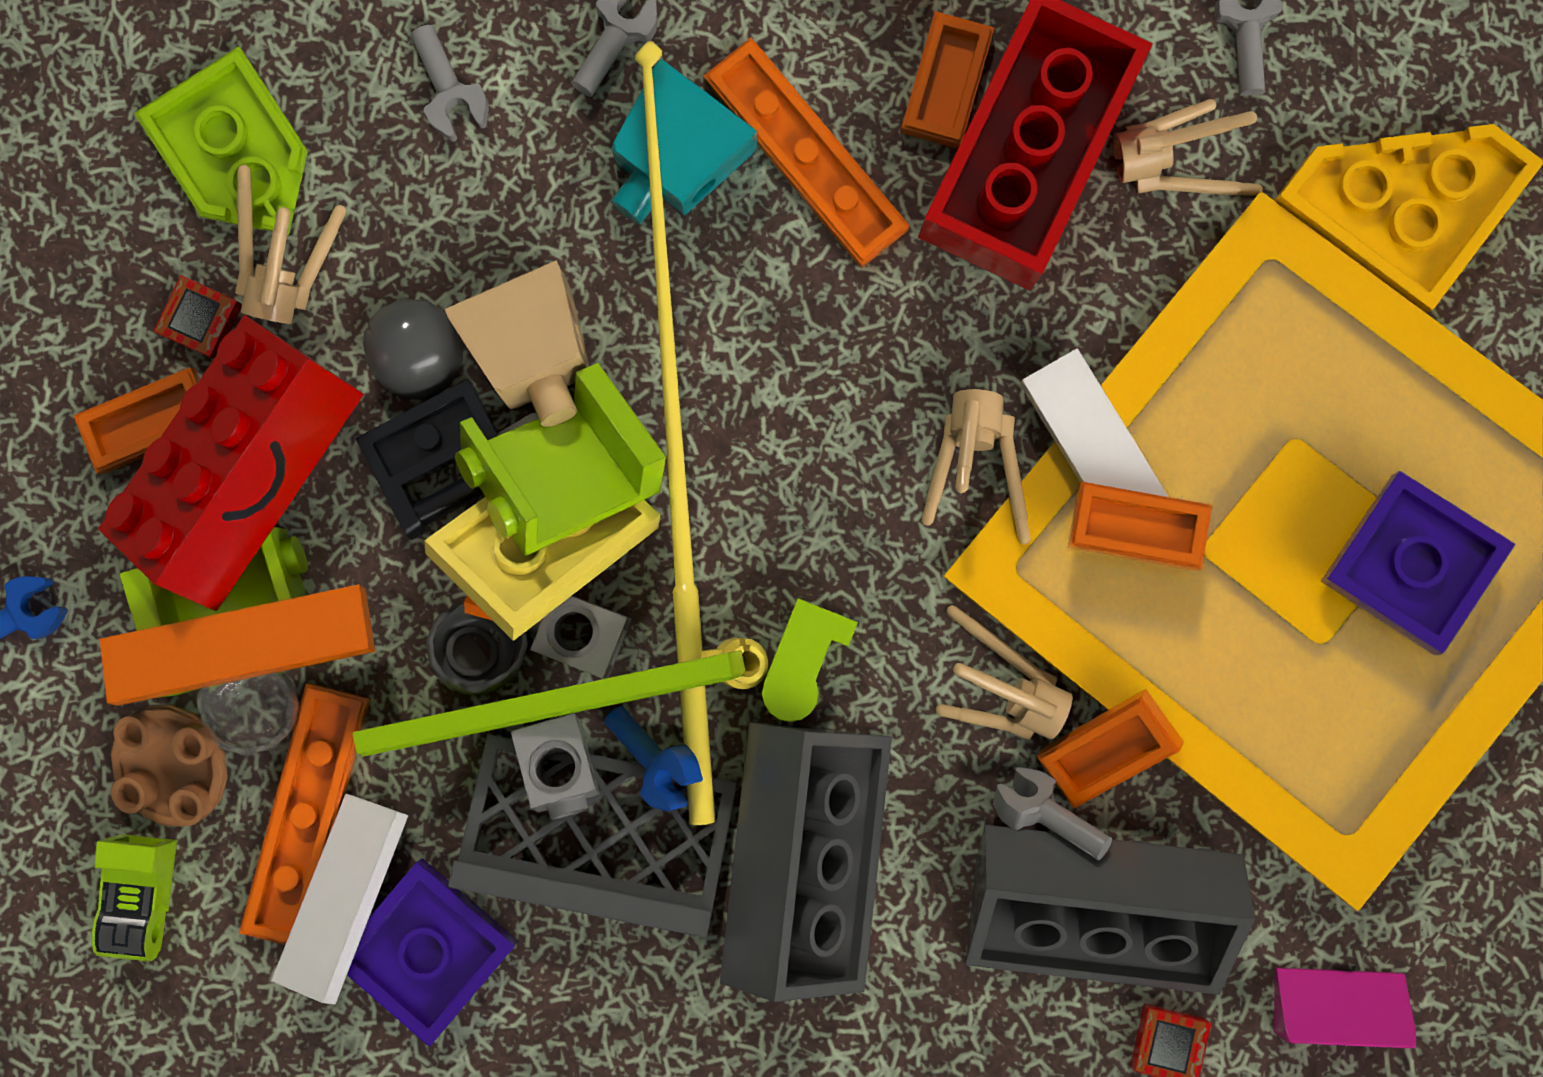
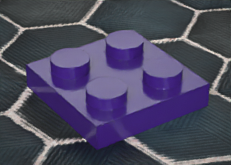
(1418, 563)
(427, 952)

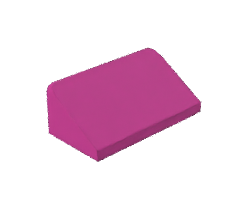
(1343, 1008)

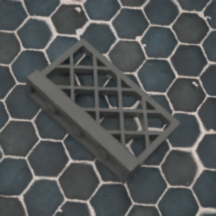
(582, 891)

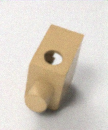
(526, 341)

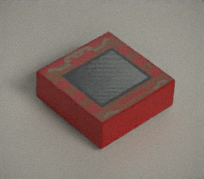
(197, 317)
(1169, 1043)

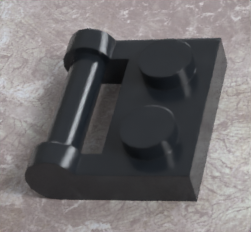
(421, 445)

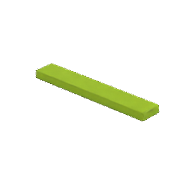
(550, 703)

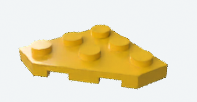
(1412, 202)

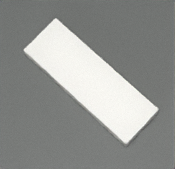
(1088, 426)
(339, 899)

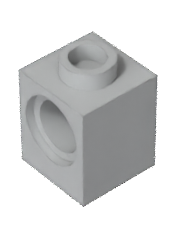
(602, 650)
(542, 740)

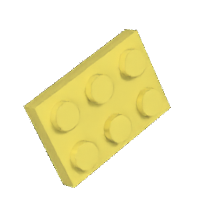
(521, 588)

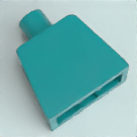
(696, 144)

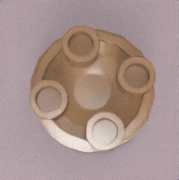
(166, 766)

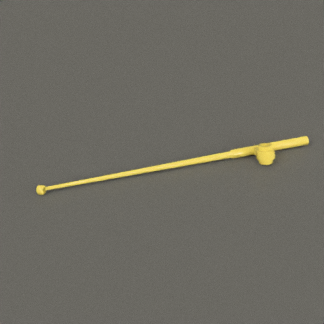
(685, 591)

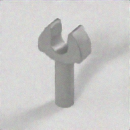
(1247, 27)
(616, 34)
(447, 87)
(1037, 804)

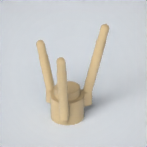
(1149, 149)
(271, 290)
(972, 427)
(1035, 703)

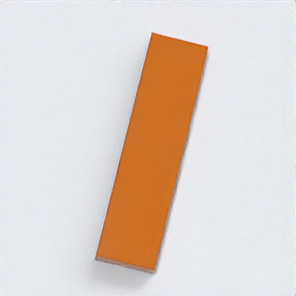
(807, 153)
(236, 645)
(304, 808)

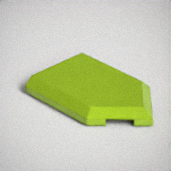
(223, 122)

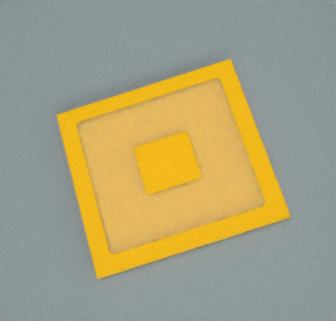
(1287, 403)

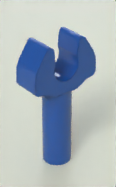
(17, 613)
(658, 763)

